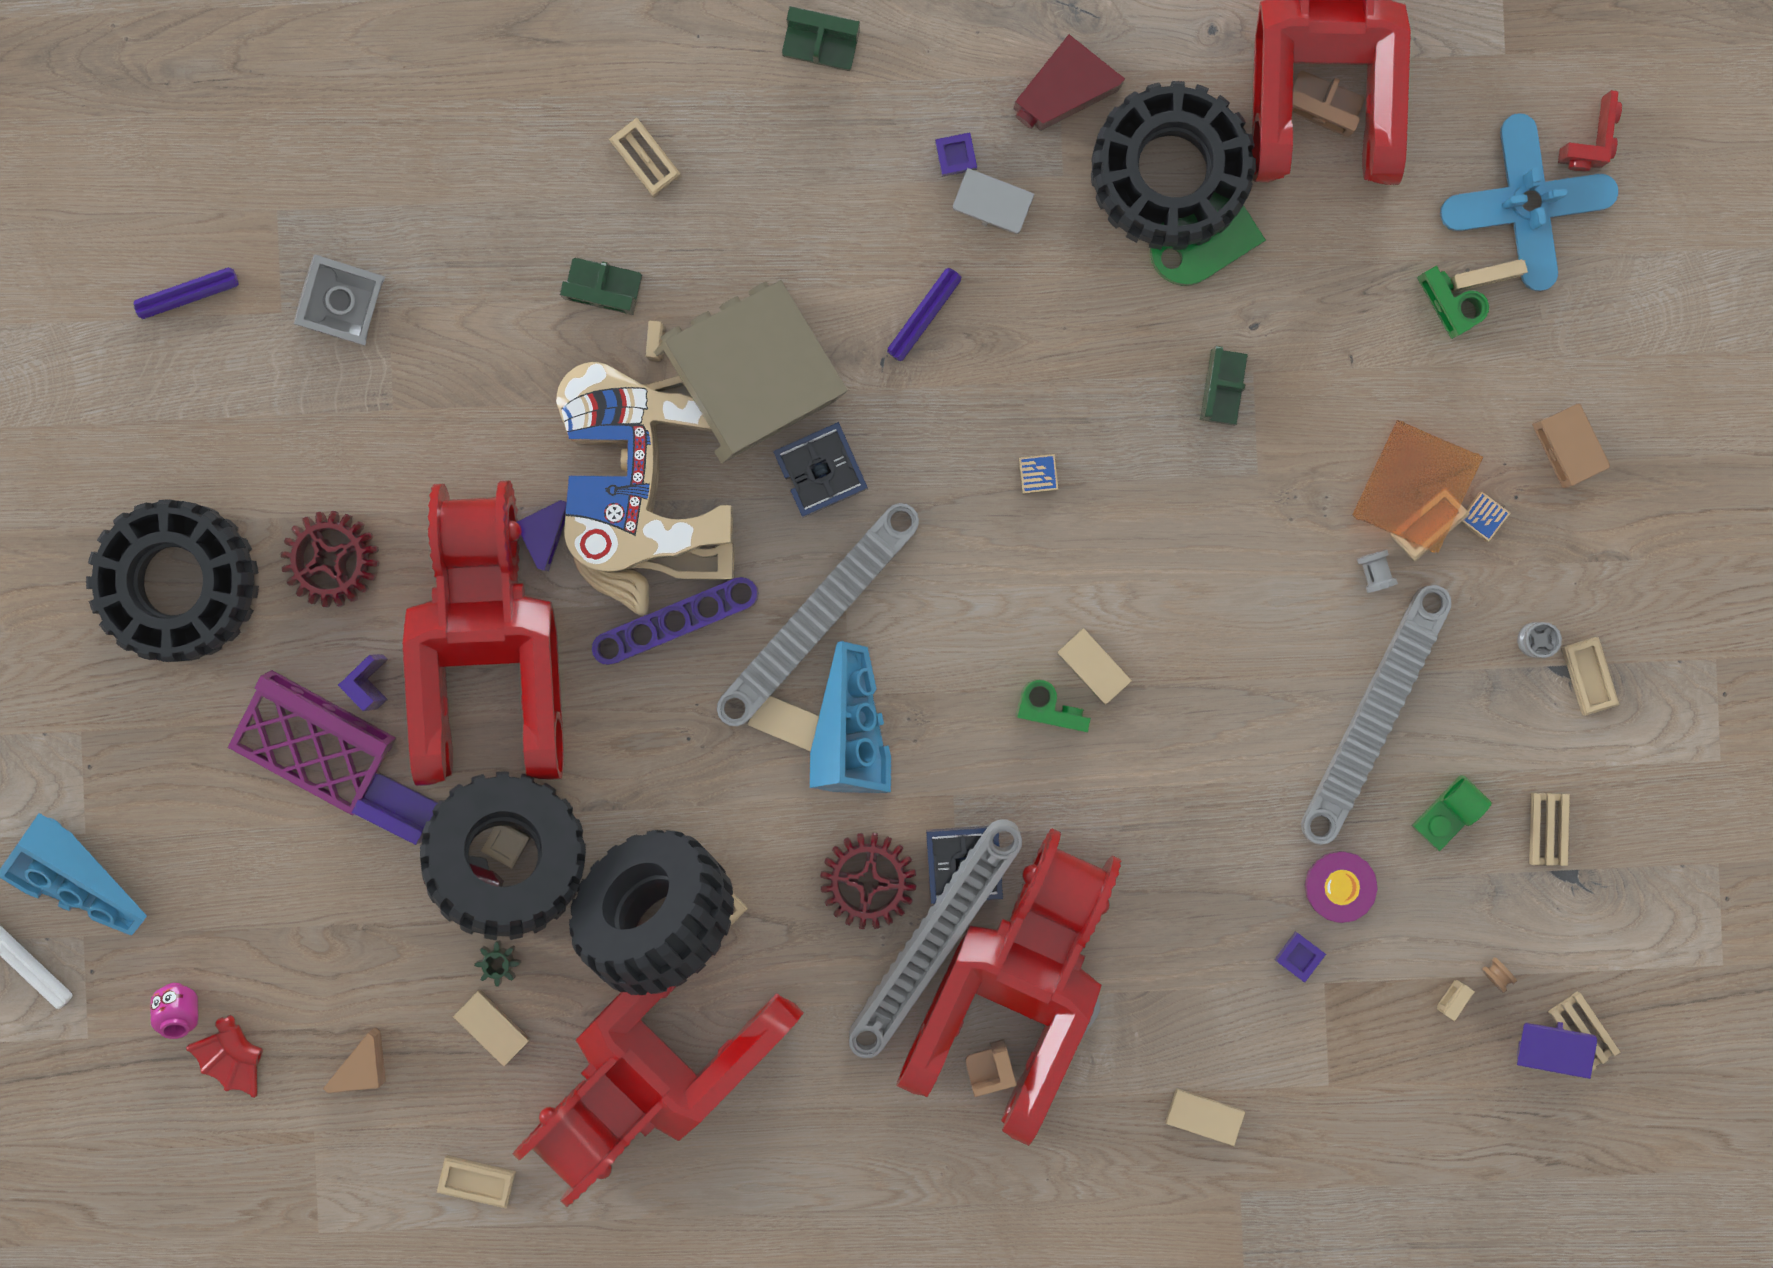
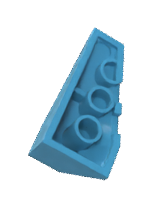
(848, 740)
(59, 866)

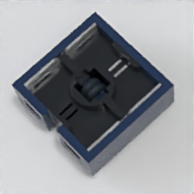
(821, 469)
(947, 850)

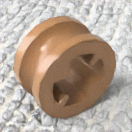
(1499, 975)

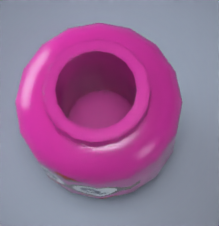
(174, 1010)

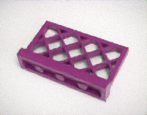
(318, 713)

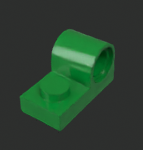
(1448, 308)
(1069, 717)
(1456, 807)

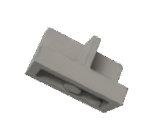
(993, 201)

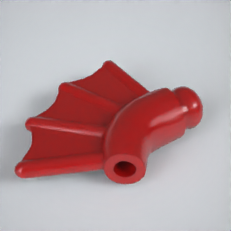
(228, 1057)

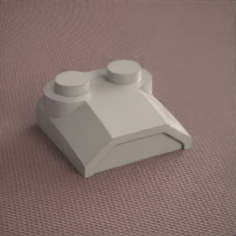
(338, 299)

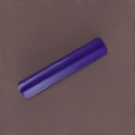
(185, 293)
(924, 314)

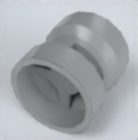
(1545, 638)

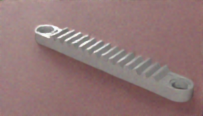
(817, 614)
(1376, 714)
(934, 938)

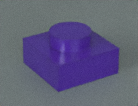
(955, 154)
(1300, 956)

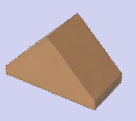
(362, 1068)

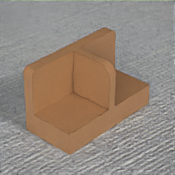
(1326, 103)
(1571, 445)
(990, 1069)

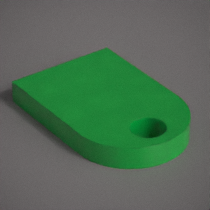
(1209, 258)

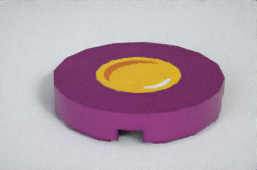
(1341, 886)

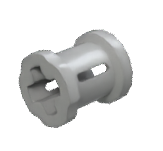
(1377, 571)

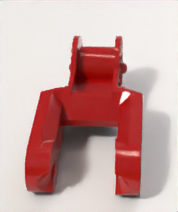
(1332, 33)
(479, 620)
(1028, 968)
(640, 1086)

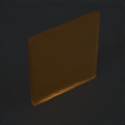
(1417, 486)

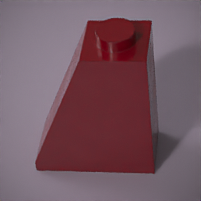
(1066, 85)

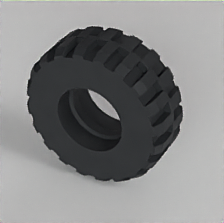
(1182, 114)
(121, 570)
(490, 804)
(681, 932)

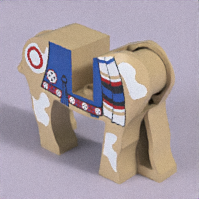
(612, 517)

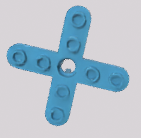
(1505, 204)

